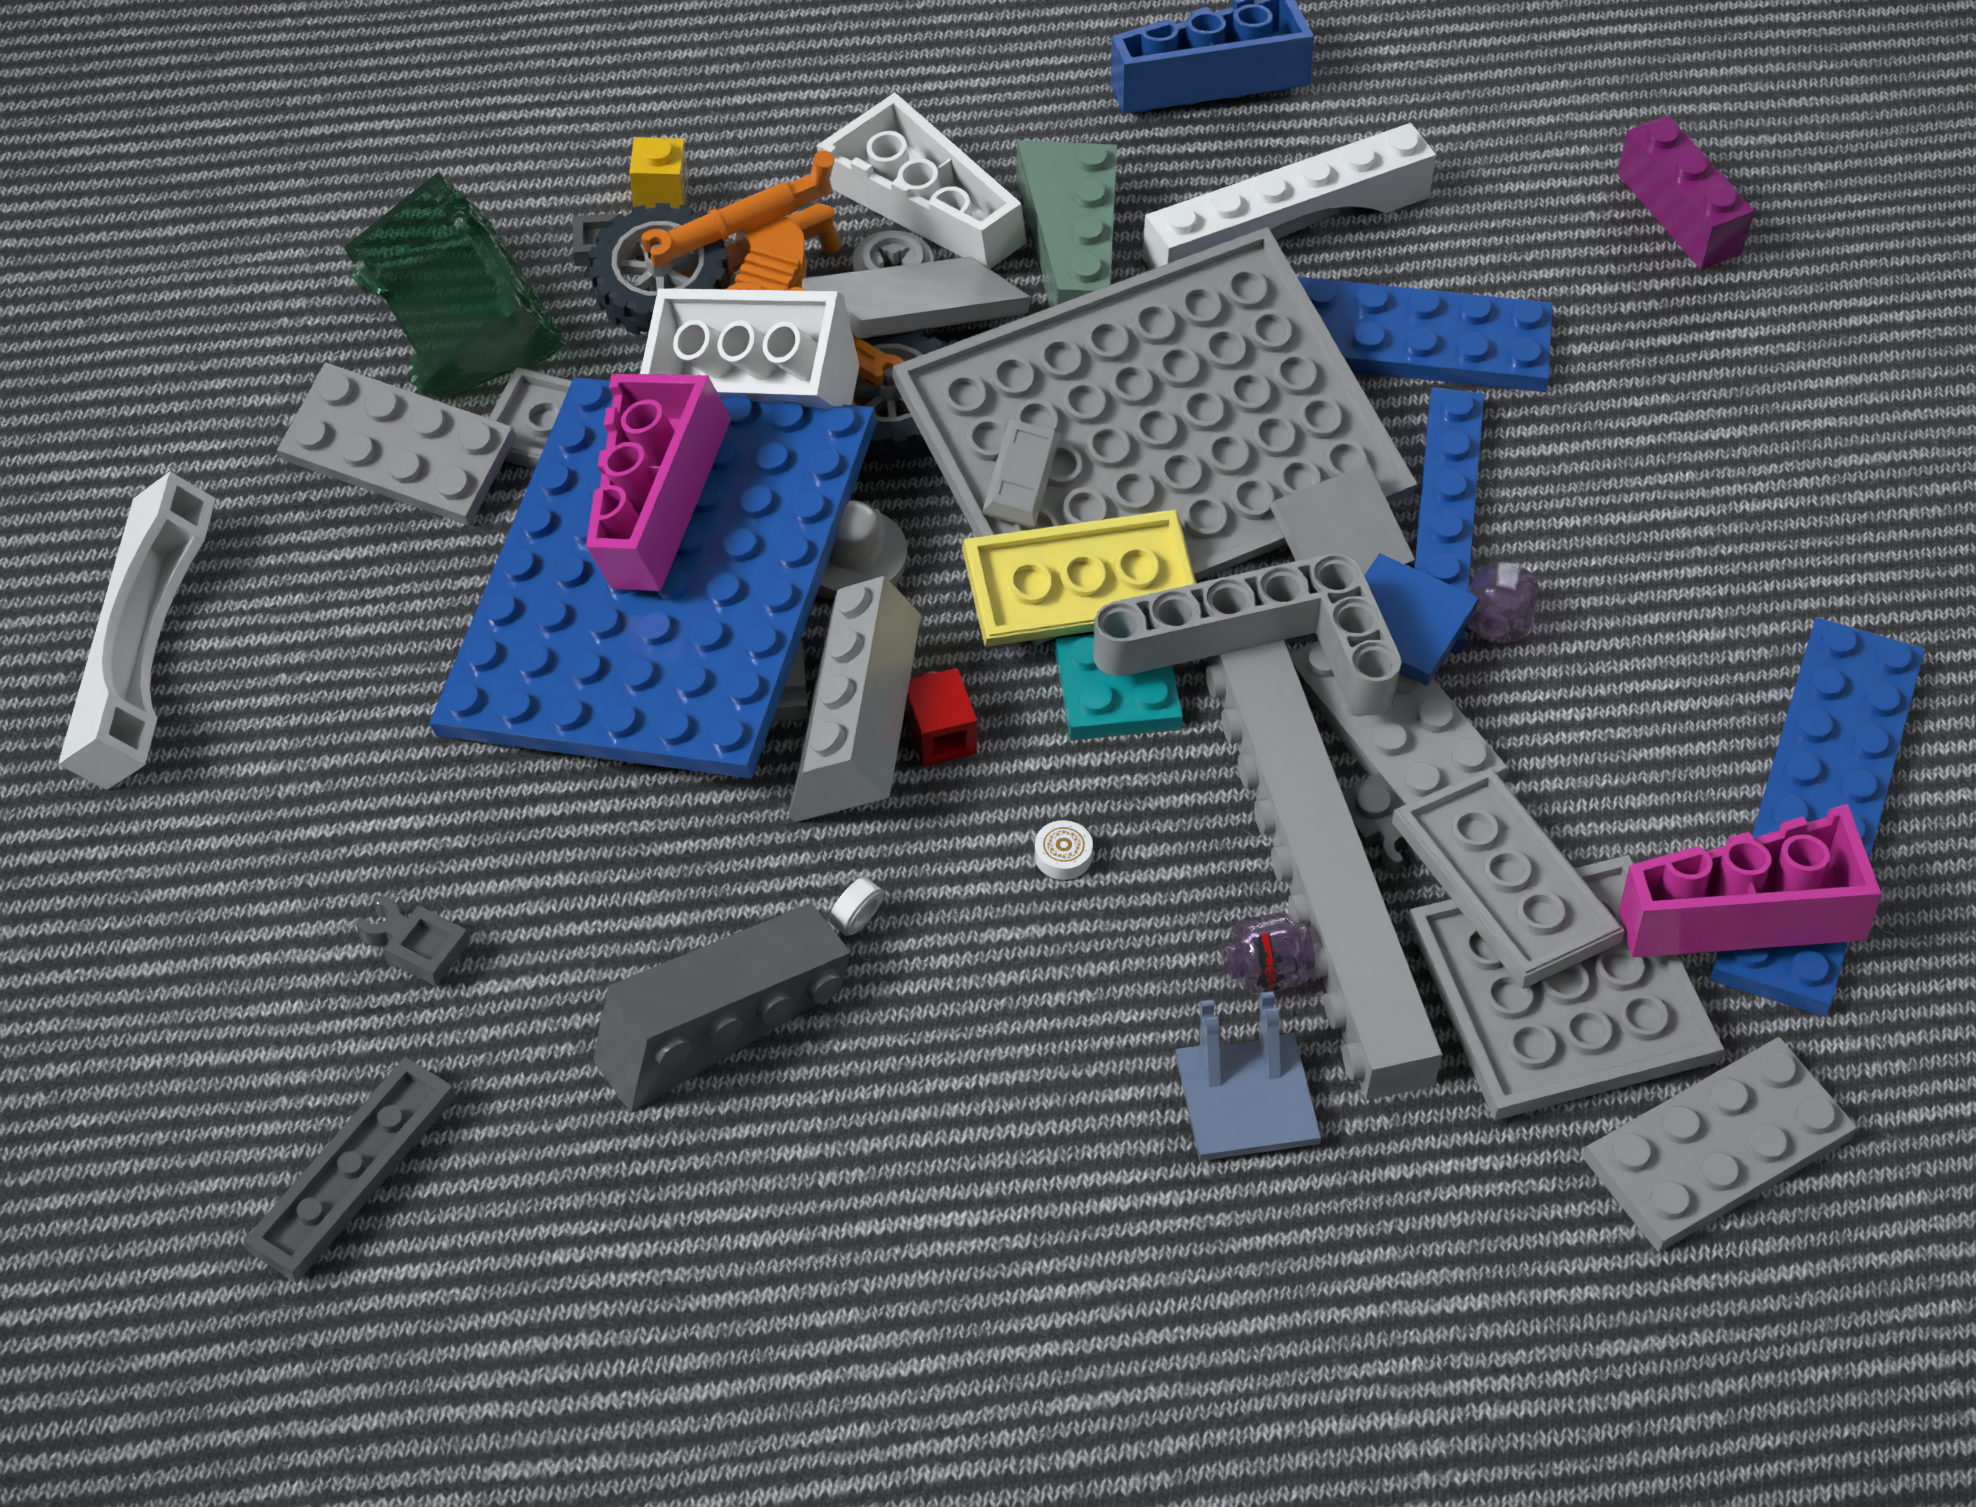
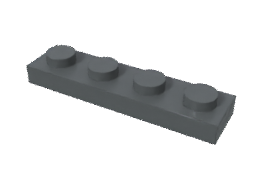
(349, 1169)

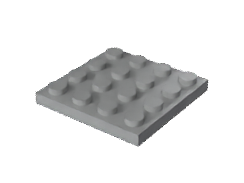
(1574, 1031)

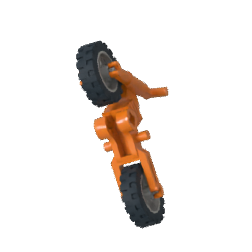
(769, 257)

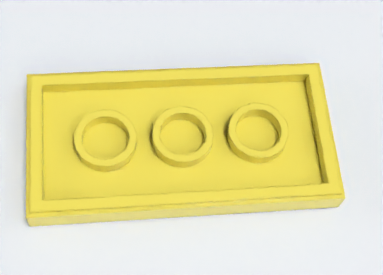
(1062, 575)

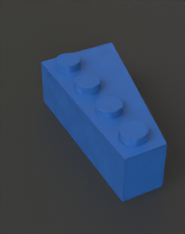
(1213, 56)

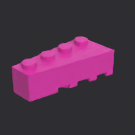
(652, 473)
(1754, 892)

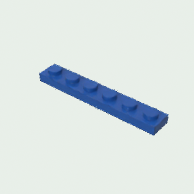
(1449, 488)

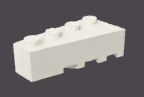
(924, 182)

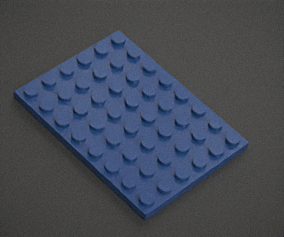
(672, 671)

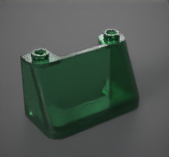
(453, 290)

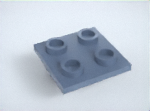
(1246, 1092)

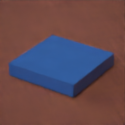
(1420, 614)

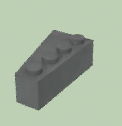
(714, 1002)

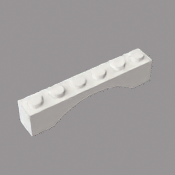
(1370, 173)
(114, 707)

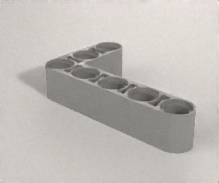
(1255, 609)

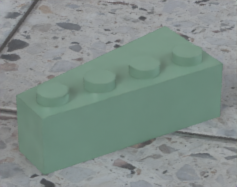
(1069, 212)

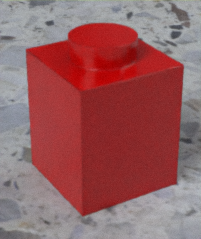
(940, 717)

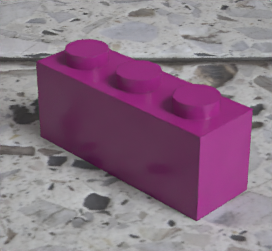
(1685, 192)

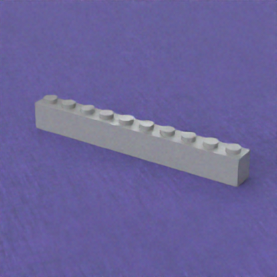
(1326, 870)

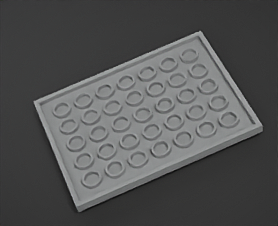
(1169, 394)

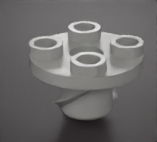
(864, 549)

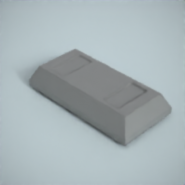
(1021, 473)

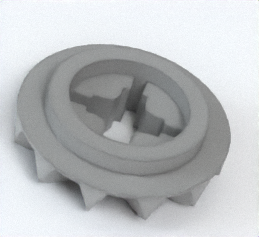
(890, 248)

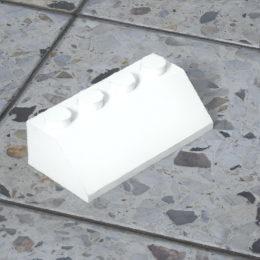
(757, 343)

